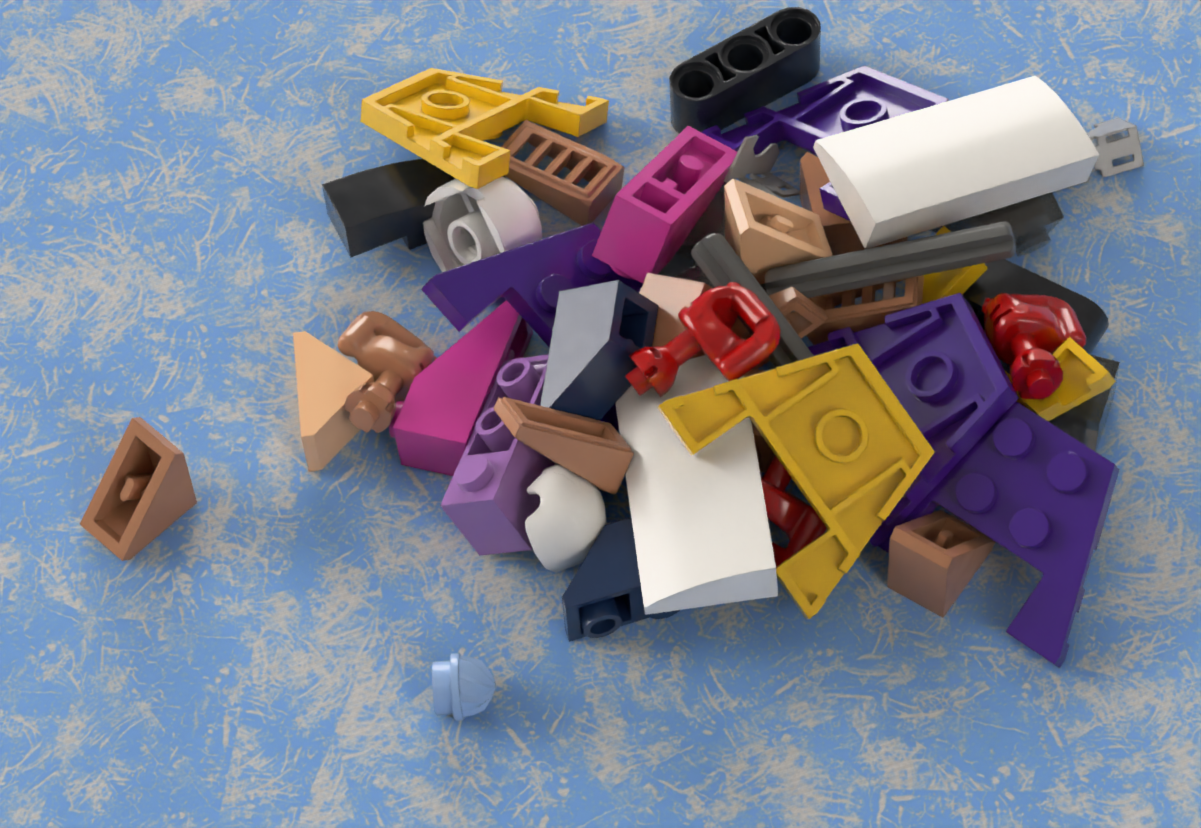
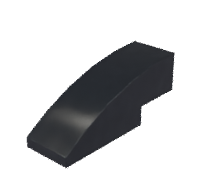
(383, 204)

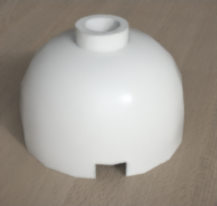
(479, 222)

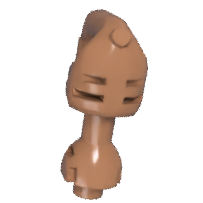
(392, 358)

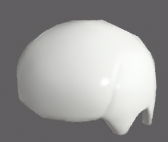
(566, 520)

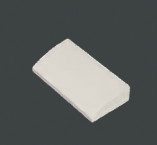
(956, 160)
(699, 515)

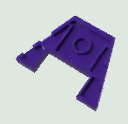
(827, 110)
(528, 280)
(943, 378)
(1043, 503)

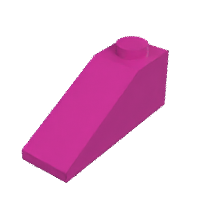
(662, 205)
(452, 391)

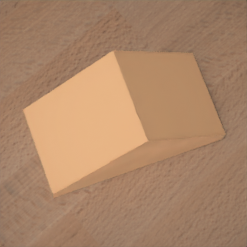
(770, 230)
(322, 389)

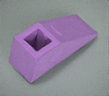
(492, 479)

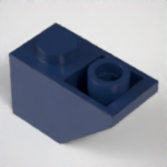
(592, 344)
(606, 586)

